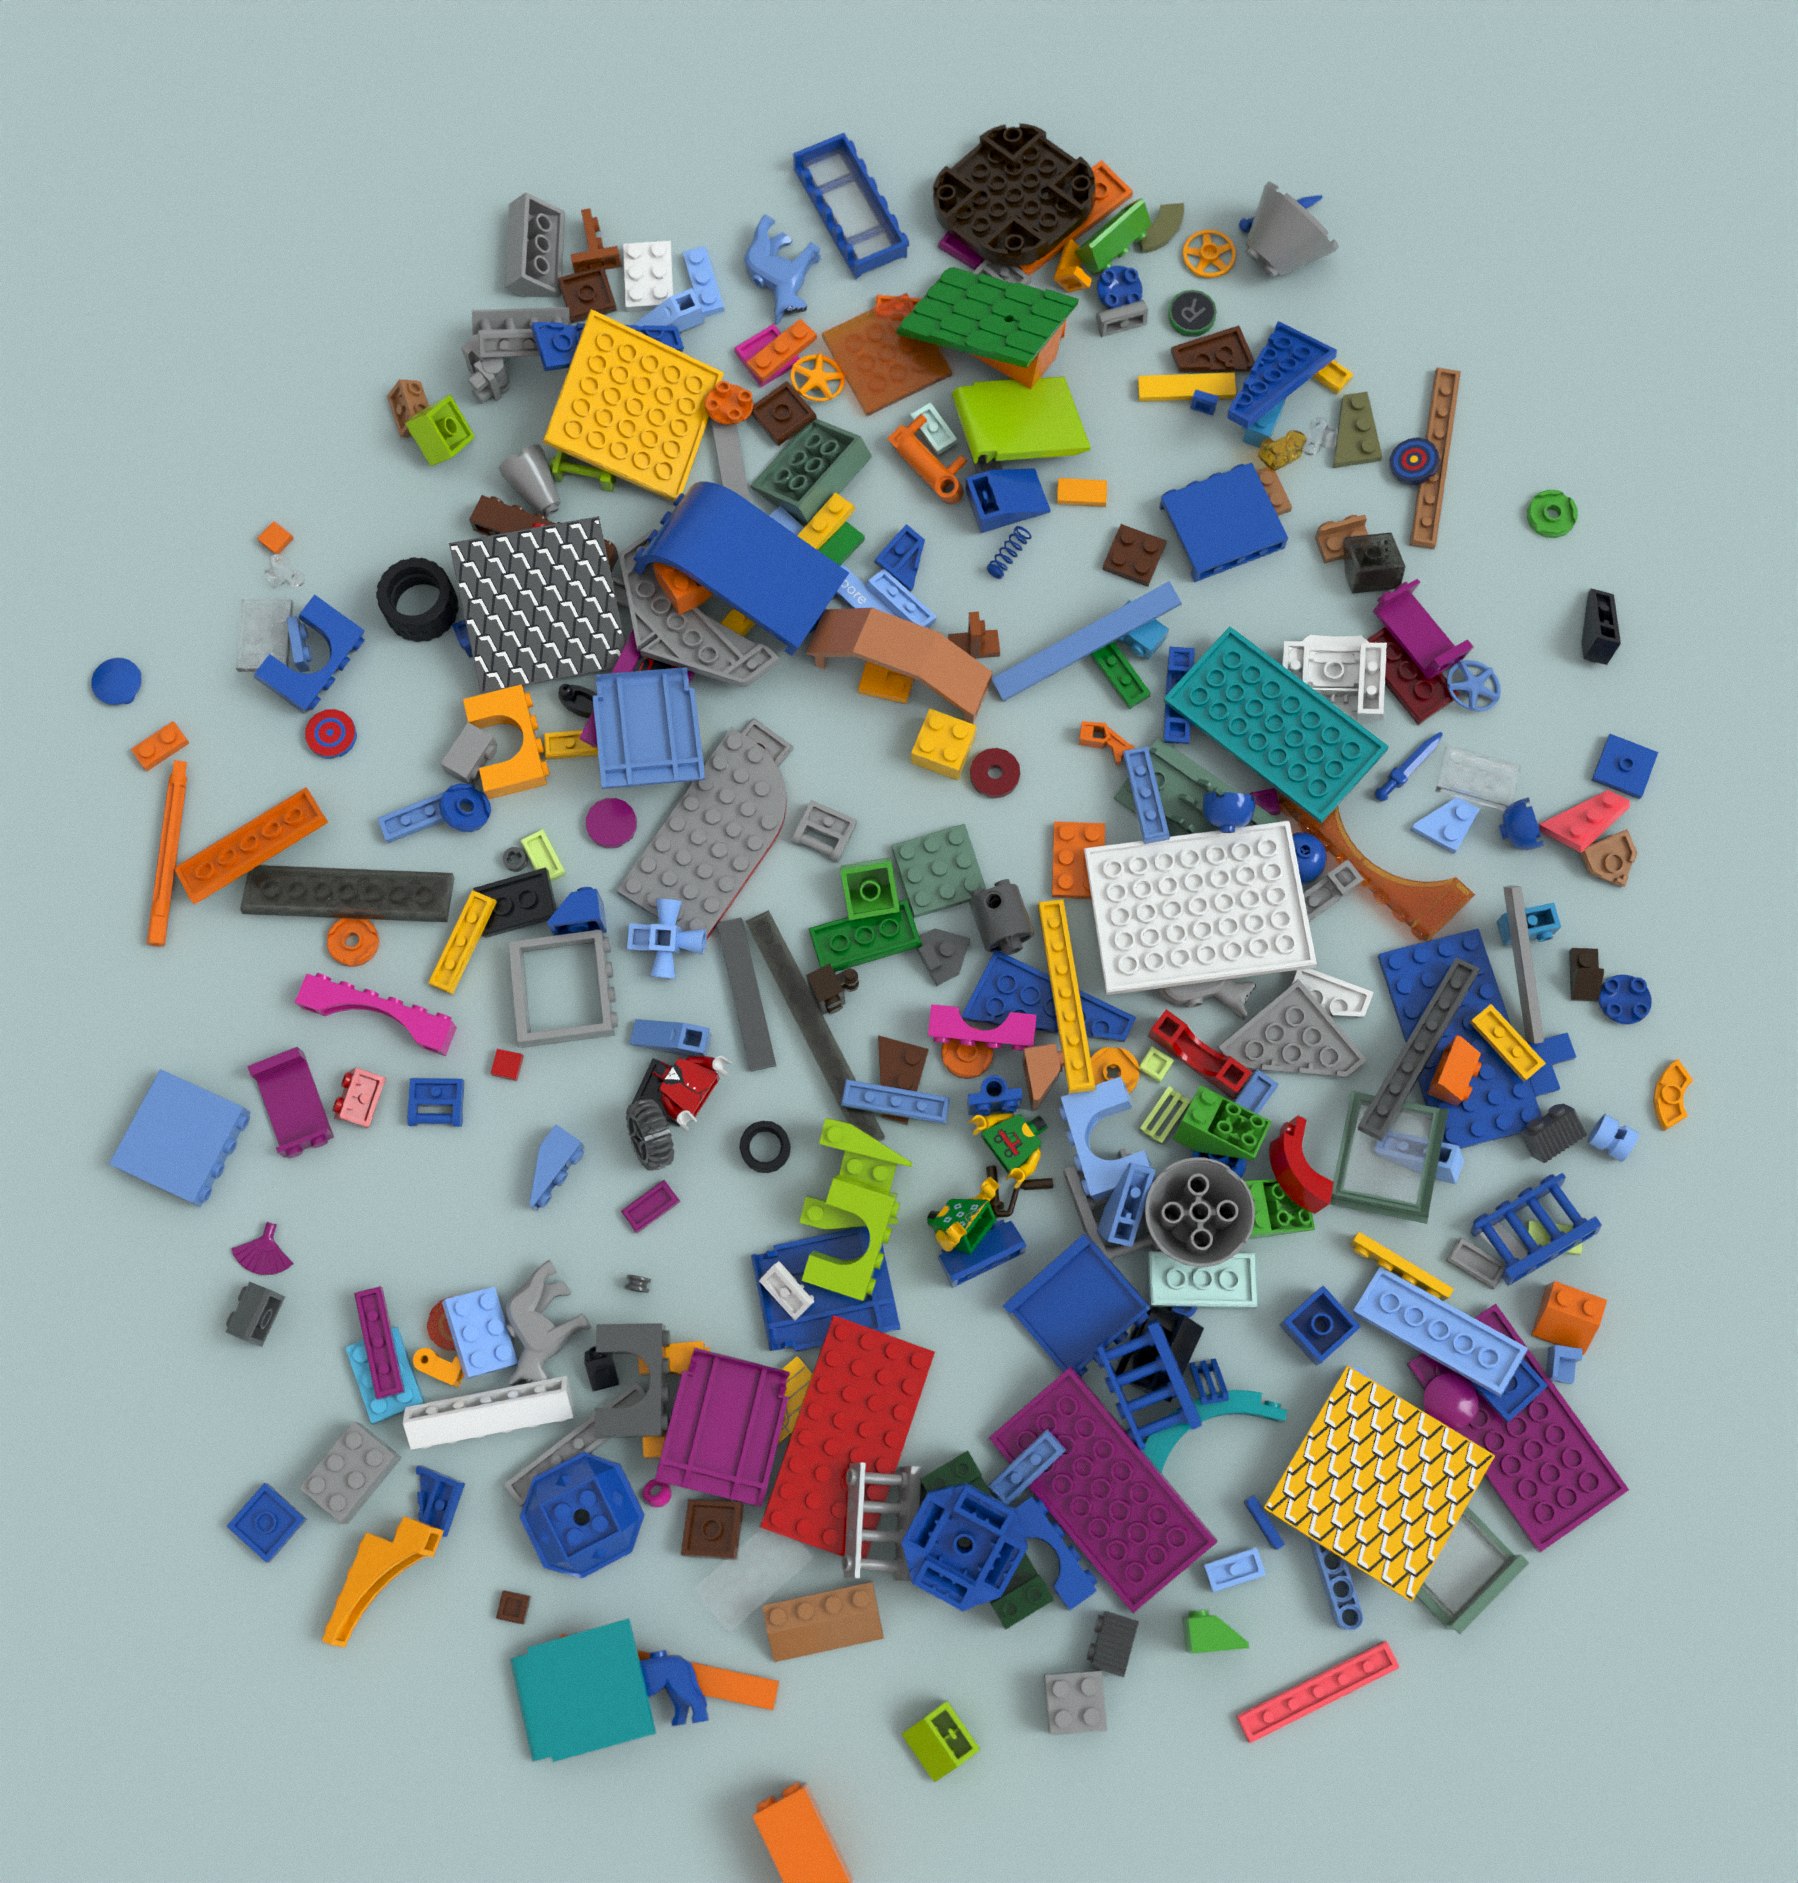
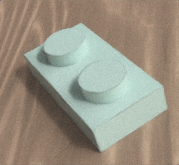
(935, 429)

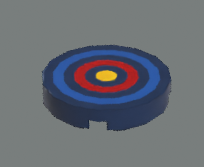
(1414, 461)

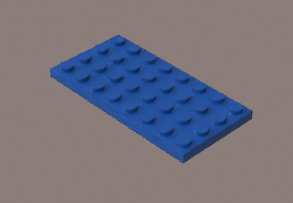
(1499, 1098)

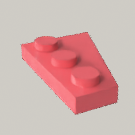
(1586, 821)

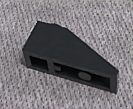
(1600, 627)

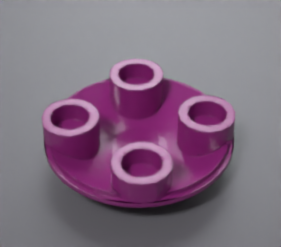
(1451, 1400)

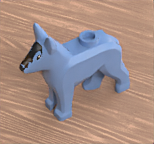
(778, 273)

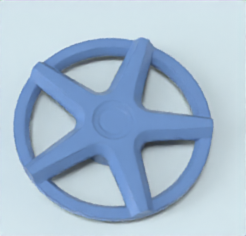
(1474, 685)

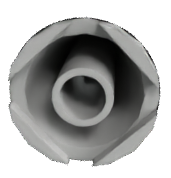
(532, 479)

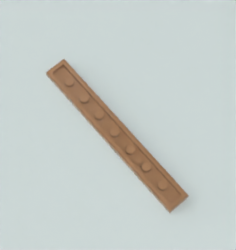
(1438, 432)

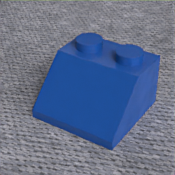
(579, 913)

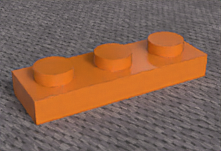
(781, 350)

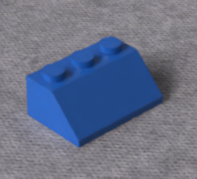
(996, 1247)

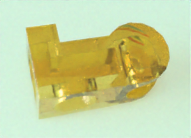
(1282, 451)

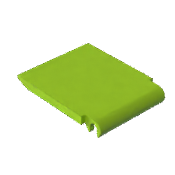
(1020, 422)

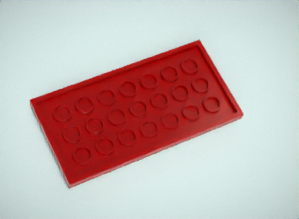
(851, 1413)

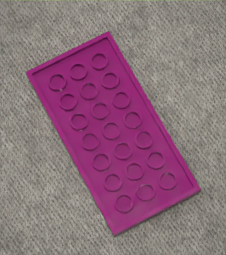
(1544, 1456)
(1107, 1491)

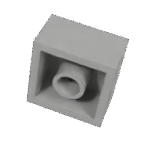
(1075, 1702)

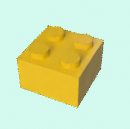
(943, 744)

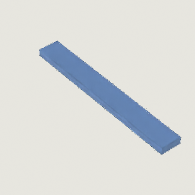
(1086, 641)

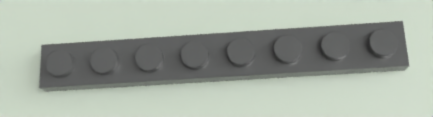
(1418, 1049)

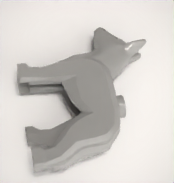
(1226, 991)
(535, 1331)

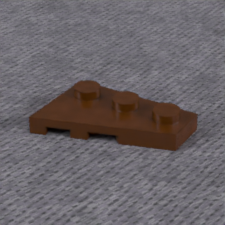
(1214, 353)
(900, 1067)

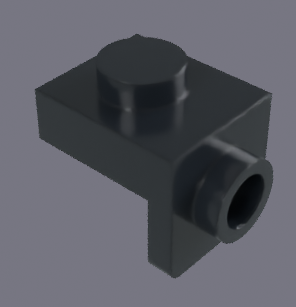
(600, 1370)

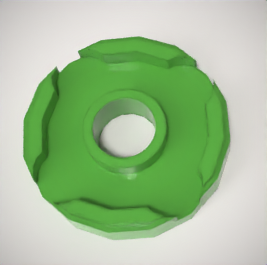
(1548, 526)

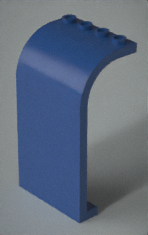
(745, 561)

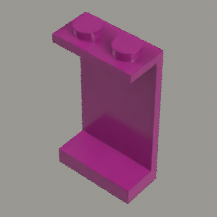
(1418, 631)
(292, 1102)

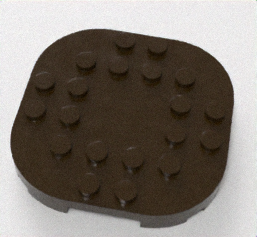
(1014, 195)

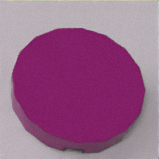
(611, 823)

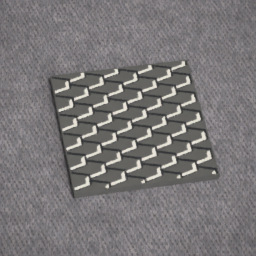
(538, 604)

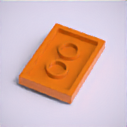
(1069, 862)

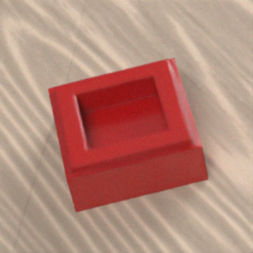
(507, 1064)

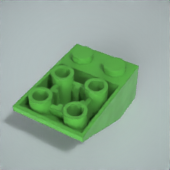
(1221, 1127)
(1276, 1212)

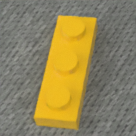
(1507, 1042)

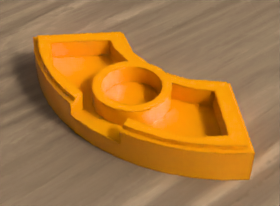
(1670, 1093)

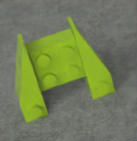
(863, 1161)

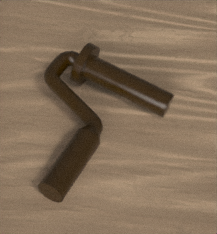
(1030, 1184)

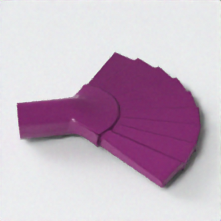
(263, 1254)

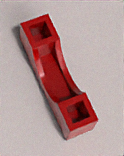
(1215, 1067)

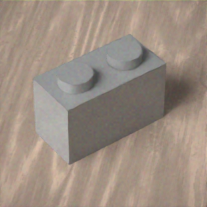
(469, 754)

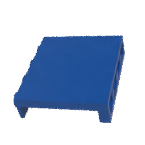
(1224, 521)
(1077, 1305)

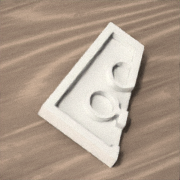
(1335, 995)

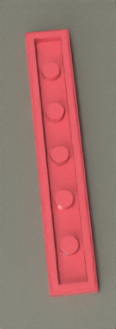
(1317, 1691)

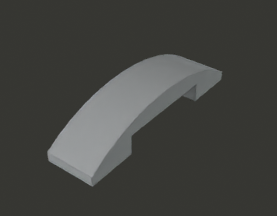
(1331, 889)

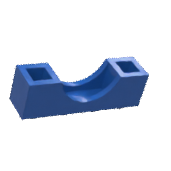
(1072, 1583)

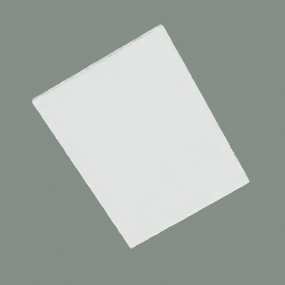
(1199, 908)

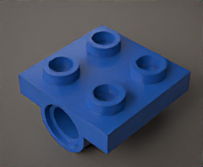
(983, 1103)

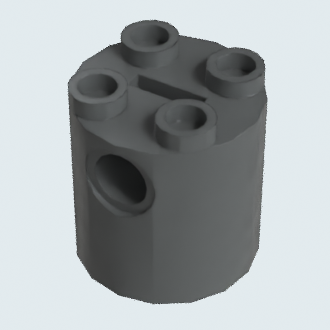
(1004, 926)

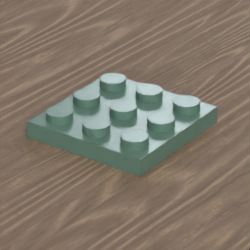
(938, 870)

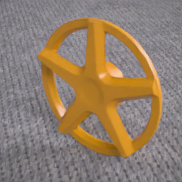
(1209, 254)
(817, 377)

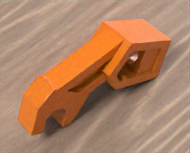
(1111, 739)

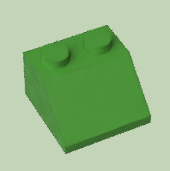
(870, 888)
(1209, 1634)

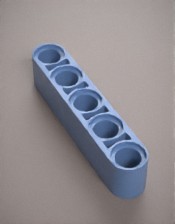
(1329, 1578)

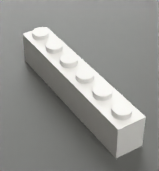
(488, 1413)

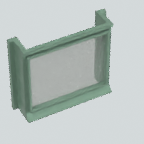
(1393, 1174)
(1468, 1573)

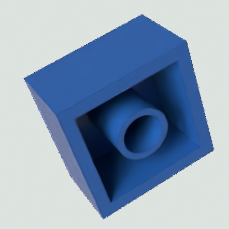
(1319, 1325)

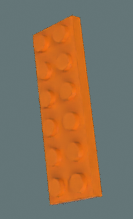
(1110, 194)
(250, 845)

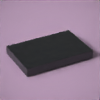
(520, 901)

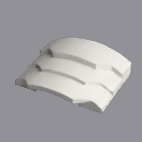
(1343, 671)

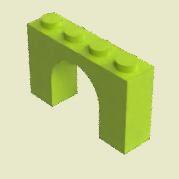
(875, 1208)

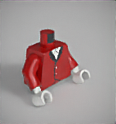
(688, 1085)

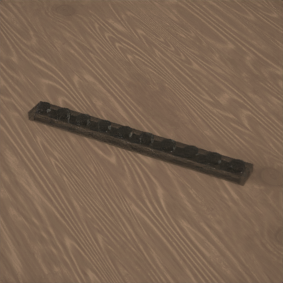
(808, 1017)

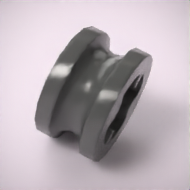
(518, 852)
(637, 1283)

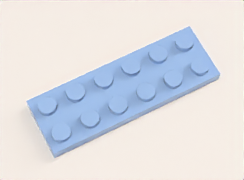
(1440, 1331)

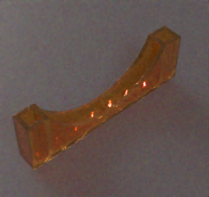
(1420, 904)

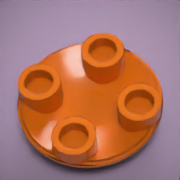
(728, 403)

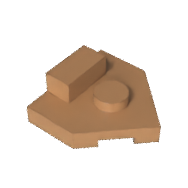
(1611, 858)

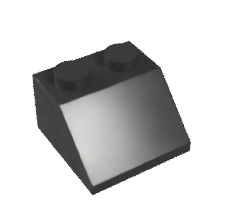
(254, 1314)

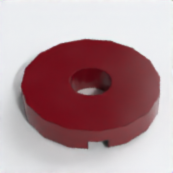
(998, 759)

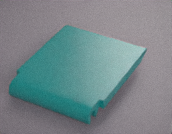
(582, 1692)

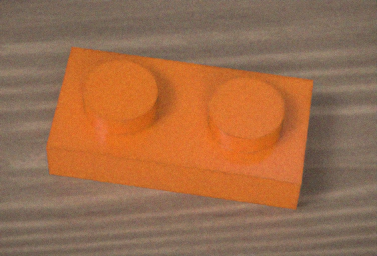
(160, 746)

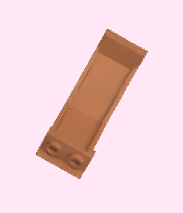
(904, 649)

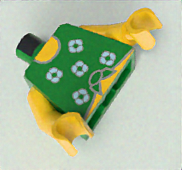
(965, 1221)

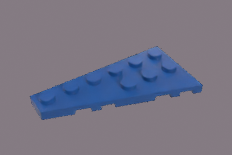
(1278, 371)
(1019, 988)

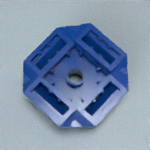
(590, 1485)
(960, 1573)

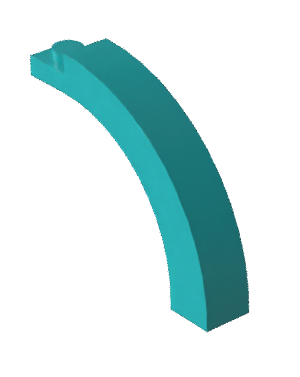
(1240, 1402)

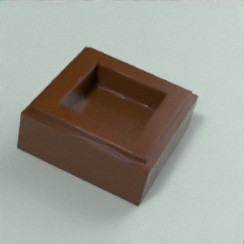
(513, 1607)

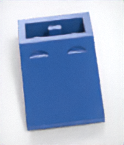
(1005, 497)

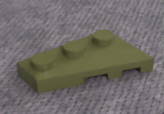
(1357, 432)

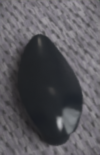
(577, 699)

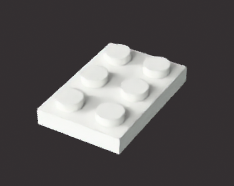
(647, 274)

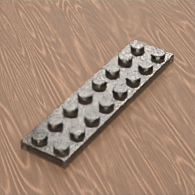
(348, 893)

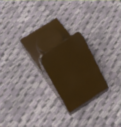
(1585, 974)

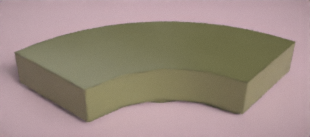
(1163, 227)

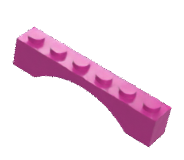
(326, 998)

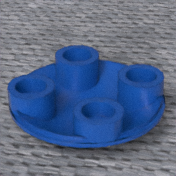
(1119, 286)
(116, 681)
(1625, 999)

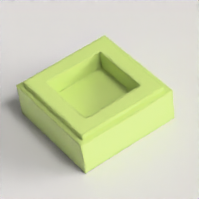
(1155, 1064)

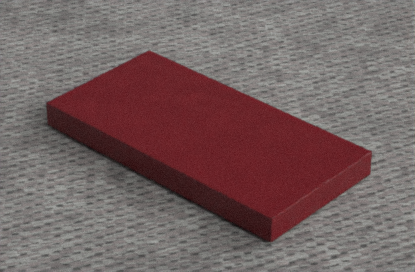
(1408, 683)

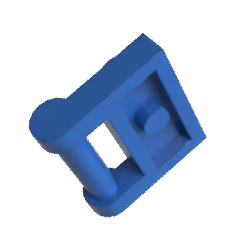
(435, 1093)

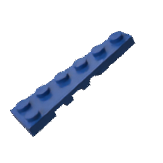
(558, 341)

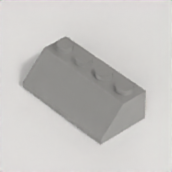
(534, 247)

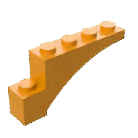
(373, 1568)

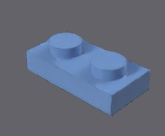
(301, 653)

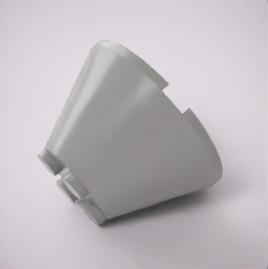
(1285, 234)
(1215, 1198)

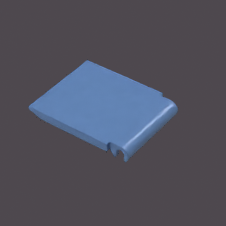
(647, 728)

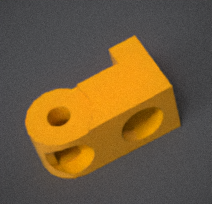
(431, 1363)

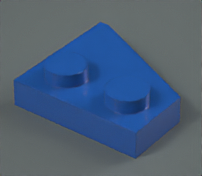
(902, 556)
(438, 1498)

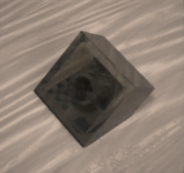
(1372, 562)

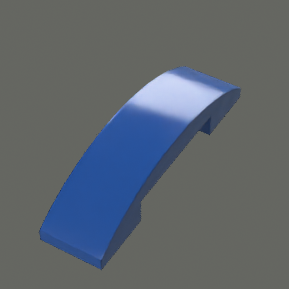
(1175, 726)

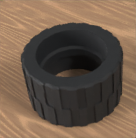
(409, 574)

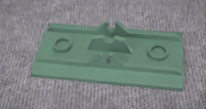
(1182, 791)

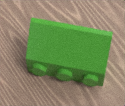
(1115, 237)

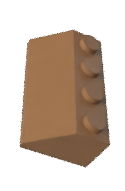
(823, 1622)

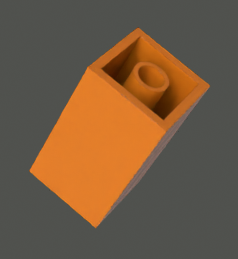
(800, 1838)

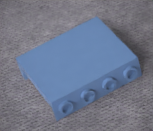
(181, 1138)

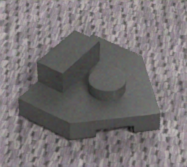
(943, 954)

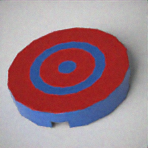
(330, 733)

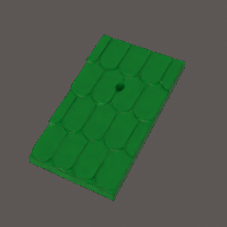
(993, 320)

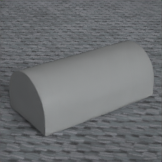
(1122, 318)

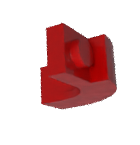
(1294, 1173)

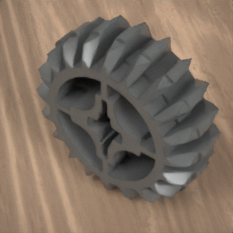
(650, 1134)

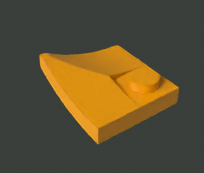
(885, 683)

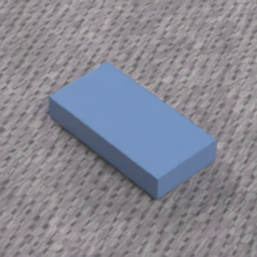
(1256, 1092)

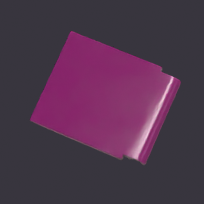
(724, 1427)

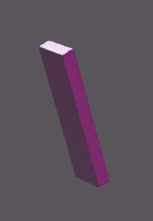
(379, 1342)

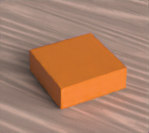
(275, 538)

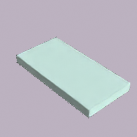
(1217, 1286)

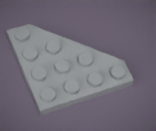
(1294, 1037)

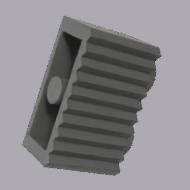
(1553, 1132)
(1113, 1643)

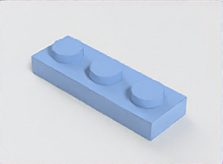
(703, 280)
(899, 599)

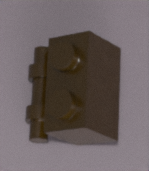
(829, 988)

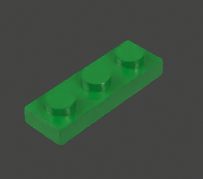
(1121, 675)

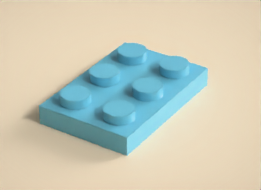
(391, 1406)

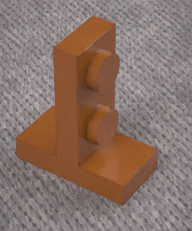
(597, 254)
(977, 640)

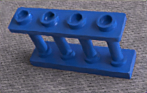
(1537, 1255)
(1175, 1388)

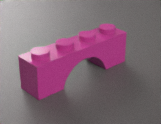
(1015, 1030)

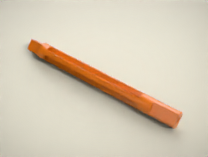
(167, 855)

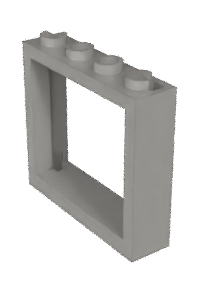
(607, 993)

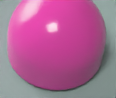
(661, 1498)

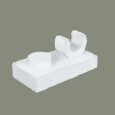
(786, 1290)

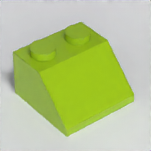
(440, 430)

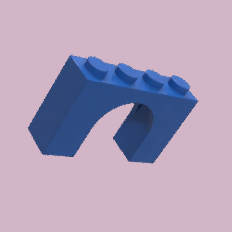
(303, 689)

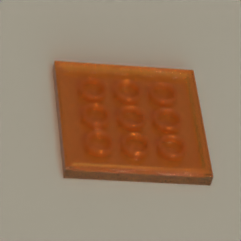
(880, 362)

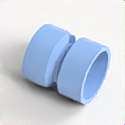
(1610, 1136)

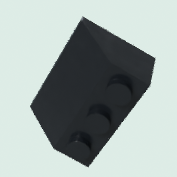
(1182, 1337)

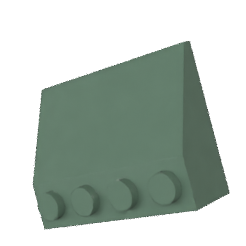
(812, 469)

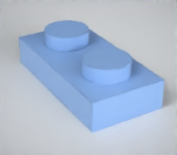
(1234, 1569)

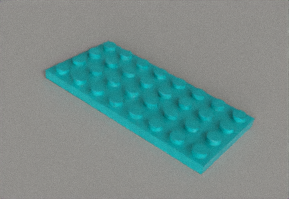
(1276, 724)

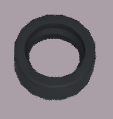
(754, 1129)

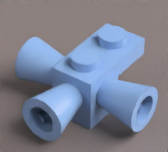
(665, 938)

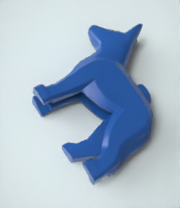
(680, 1683)

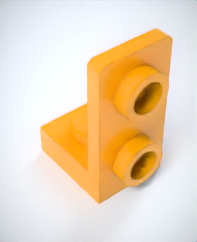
(1068, 272)

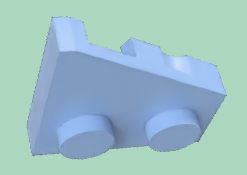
(1447, 824)

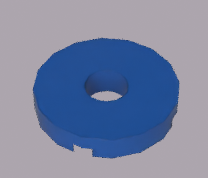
(456, 817)

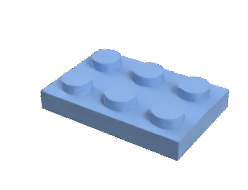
(479, 1333)

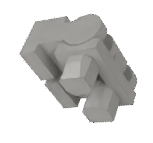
(488, 373)

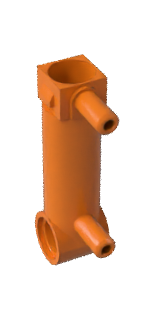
(925, 463)

